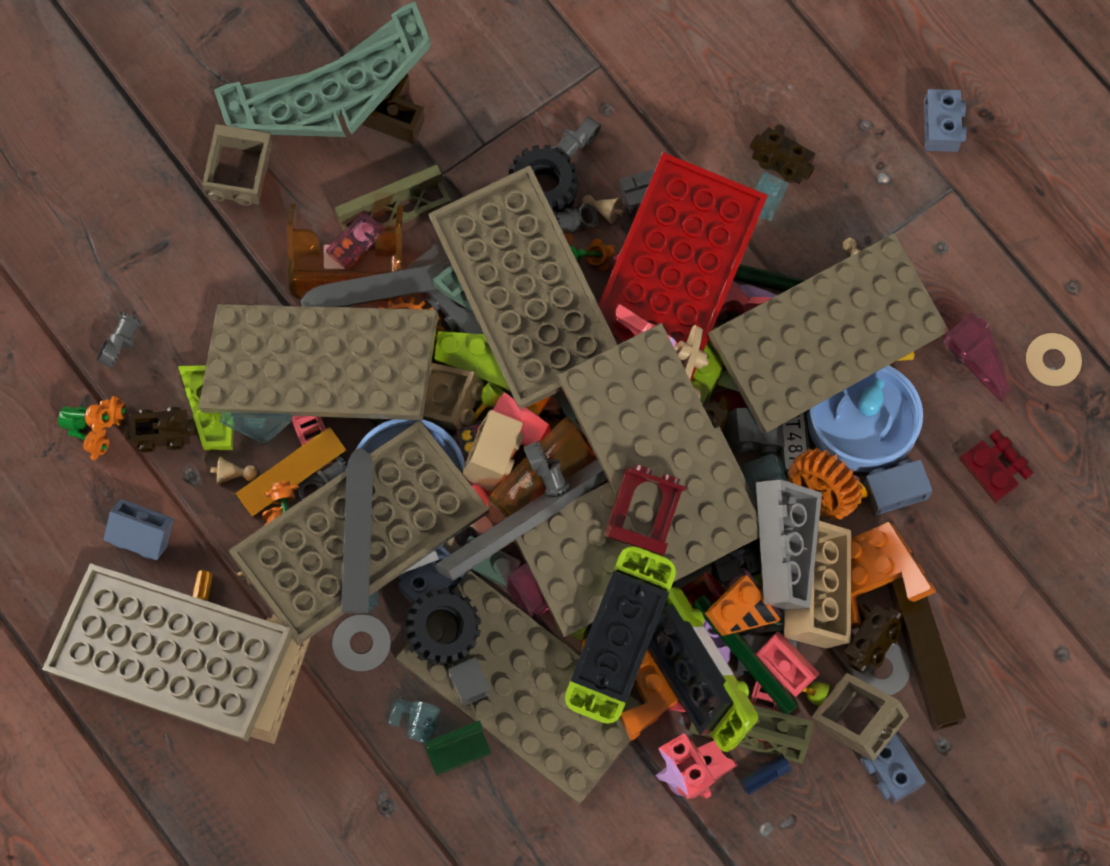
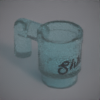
(421, 720)

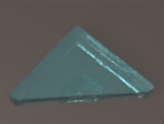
(257, 426)

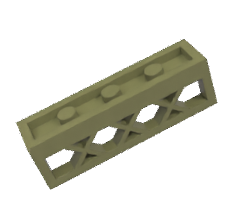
(393, 195)
(780, 731)

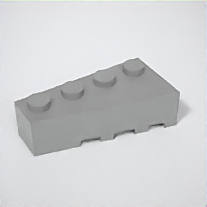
(787, 542)

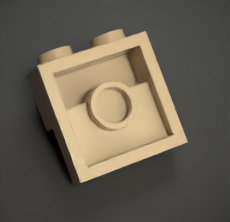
(451, 396)

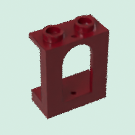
(670, 492)

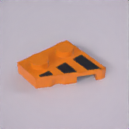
(741, 608)

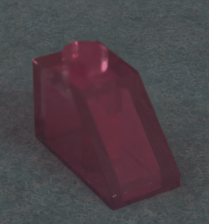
(526, 592)

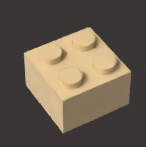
(492, 450)

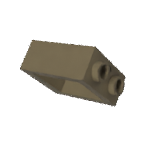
(239, 139)
(871, 740)

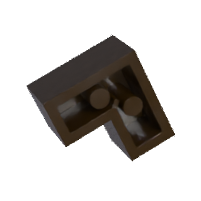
(397, 116)

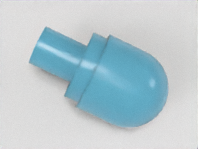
(871, 398)

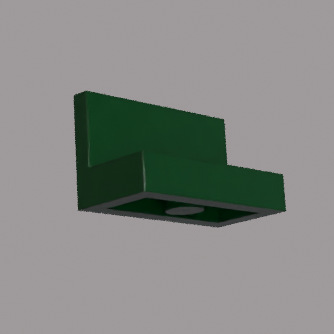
(457, 748)

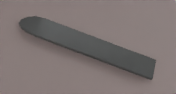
(374, 287)
(357, 533)

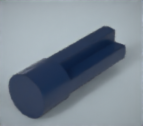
(765, 775)

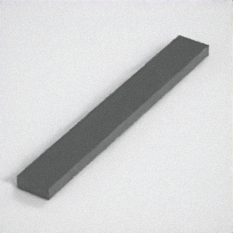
(519, 523)

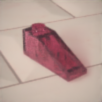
(977, 351)

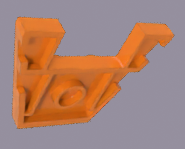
(881, 558)
(655, 693)

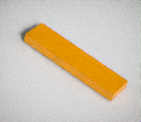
(293, 468)

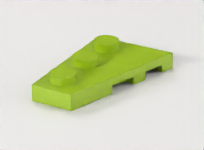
(469, 353)
(211, 432)

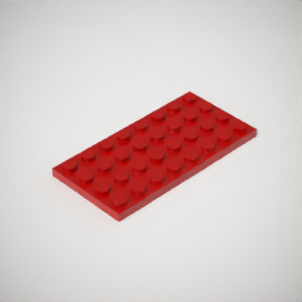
(682, 250)

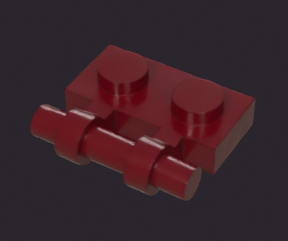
(990, 471)

